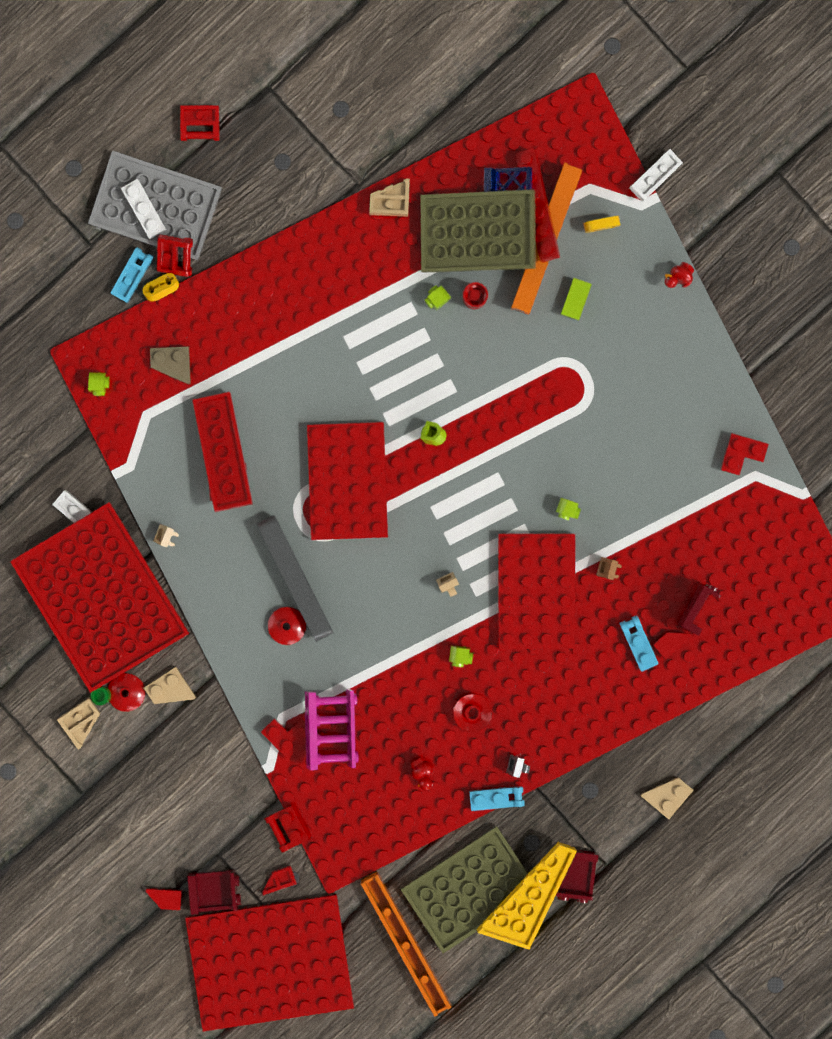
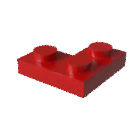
(739, 449)
(285, 741)

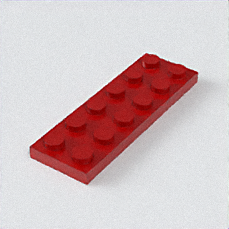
(222, 452)

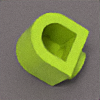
(437, 297)
(98, 383)
(433, 434)
(568, 509)
(460, 656)

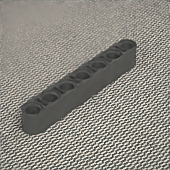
(294, 578)

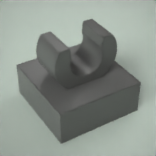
(516, 766)

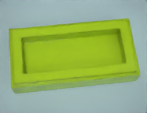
(576, 299)

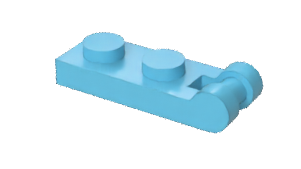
(131, 275)
(639, 644)
(496, 798)

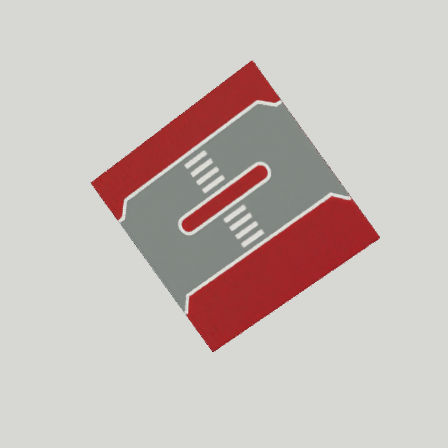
(534, 410)

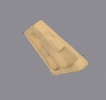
(391, 200)
(170, 688)
(79, 721)
(668, 796)

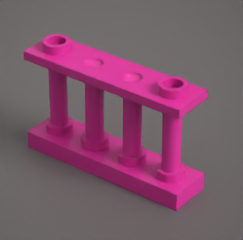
(313, 720)

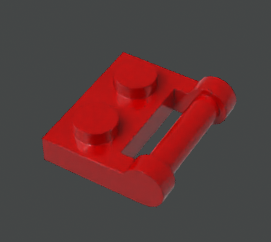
(199, 116)
(168, 255)
(293, 825)

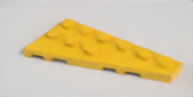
(525, 908)

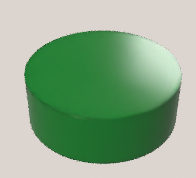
(101, 696)

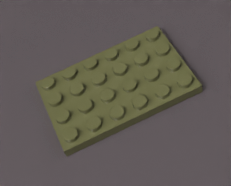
(478, 231)
(465, 888)

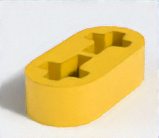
(601, 224)
(160, 287)

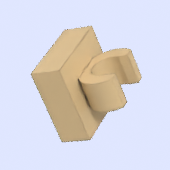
(164, 535)
(448, 583)

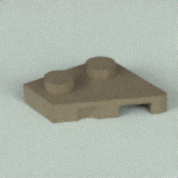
(172, 362)

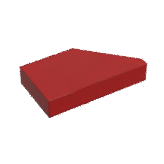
(670, 643)
(280, 879)
(166, 898)

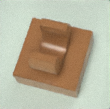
(608, 568)

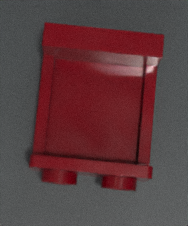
(694, 606)
(579, 878)
(213, 891)

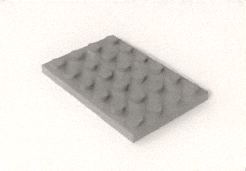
(180, 201)

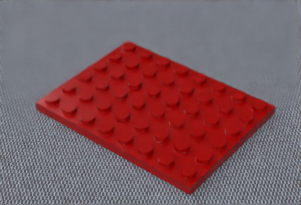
(100, 597)
(269, 962)

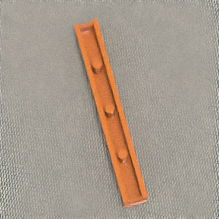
(558, 209)
(405, 943)

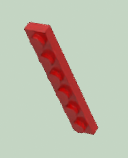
(544, 229)

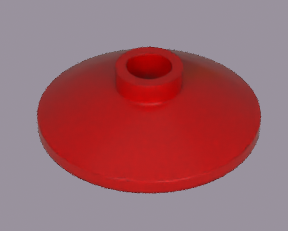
(286, 615)
(135, 688)
(479, 720)

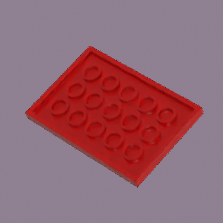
(347, 481)
(536, 591)

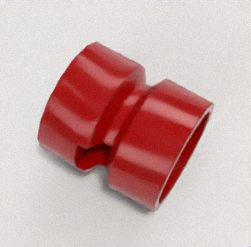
(475, 295)

